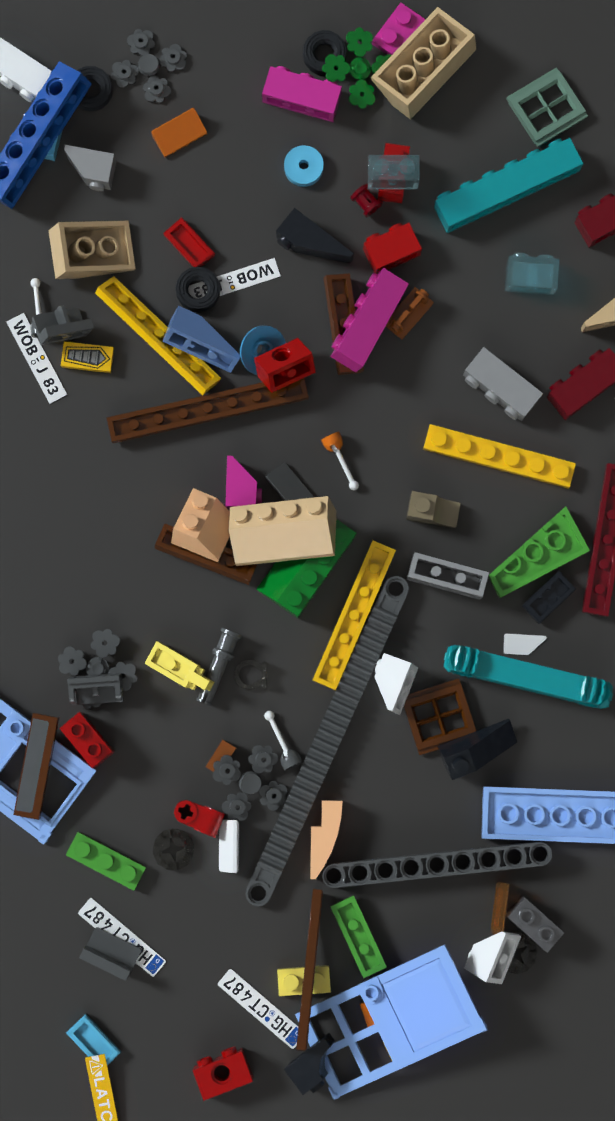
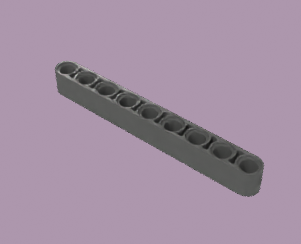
(449, 866)

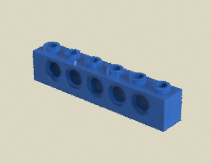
(39, 130)

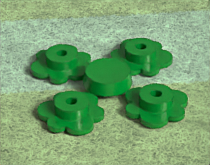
(359, 67)

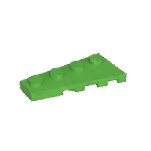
(545, 551)

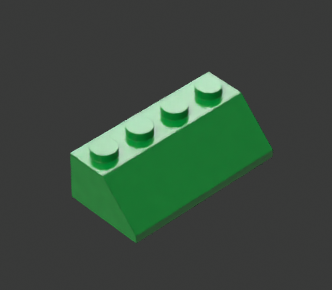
(297, 581)

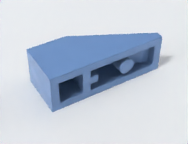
(197, 337)

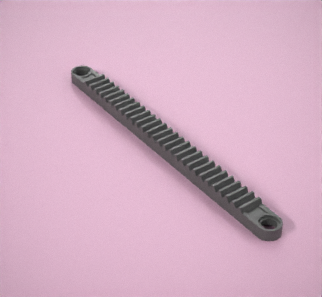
(327, 741)

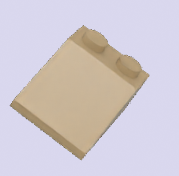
(91, 248)

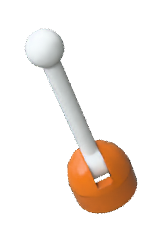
(333, 444)

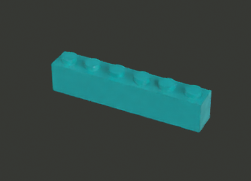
(508, 184)

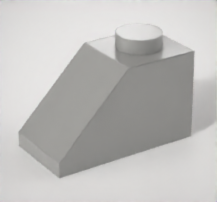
(93, 166)

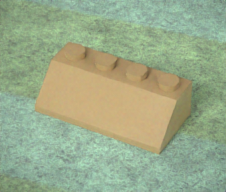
(424, 62)
(283, 530)

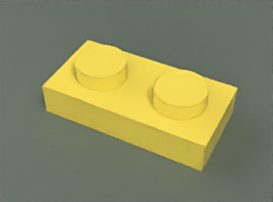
(291, 980)

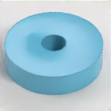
(300, 176)

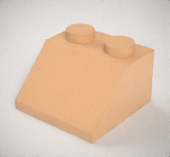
(202, 526)

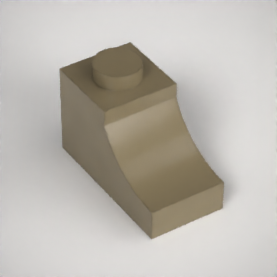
(432, 510)

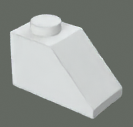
(394, 681)
(492, 957)

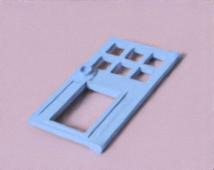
(12, 734)

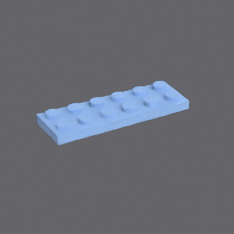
(548, 815)

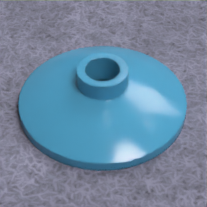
(262, 335)

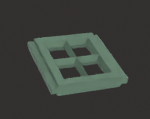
(534, 89)

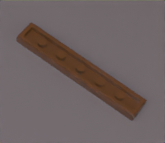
(309, 971)

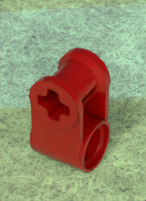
(203, 819)

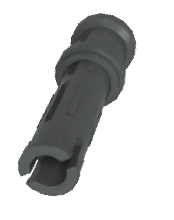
(223, 654)

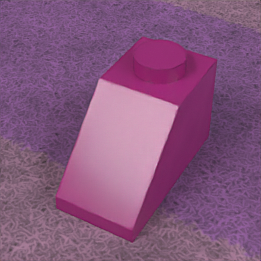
(240, 486)

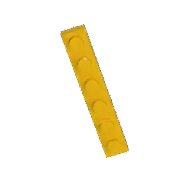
(153, 331)
(499, 456)
(354, 615)

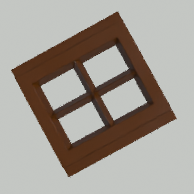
(432, 695)

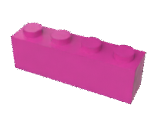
(369, 319)

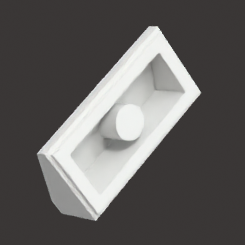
(229, 846)

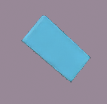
(93, 1039)

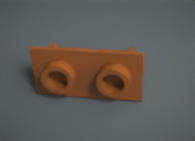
(409, 312)

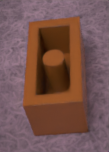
(223, 749)

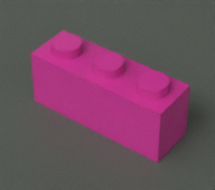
(301, 93)

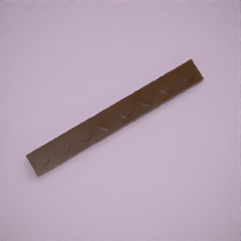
(202, 410)

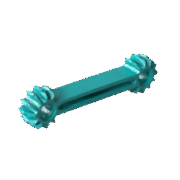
(528, 676)

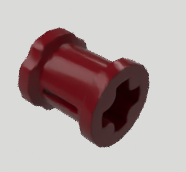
(366, 200)

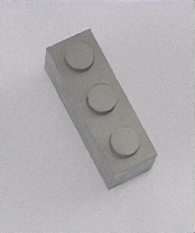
(501, 384)
(447, 576)

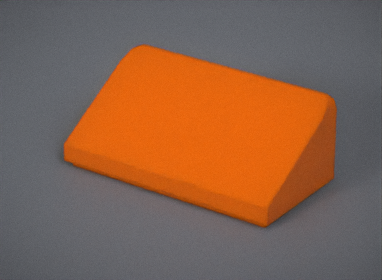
(179, 132)

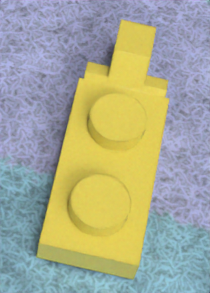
(178, 667)

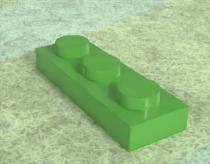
(106, 861)
(358, 936)

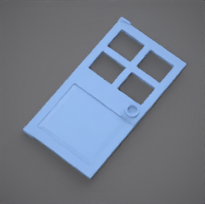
(413, 1008)

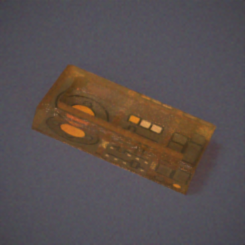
(499, 907)

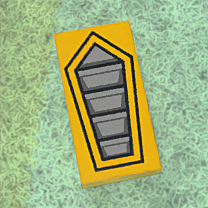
(87, 357)

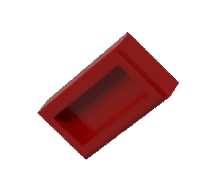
(189, 243)

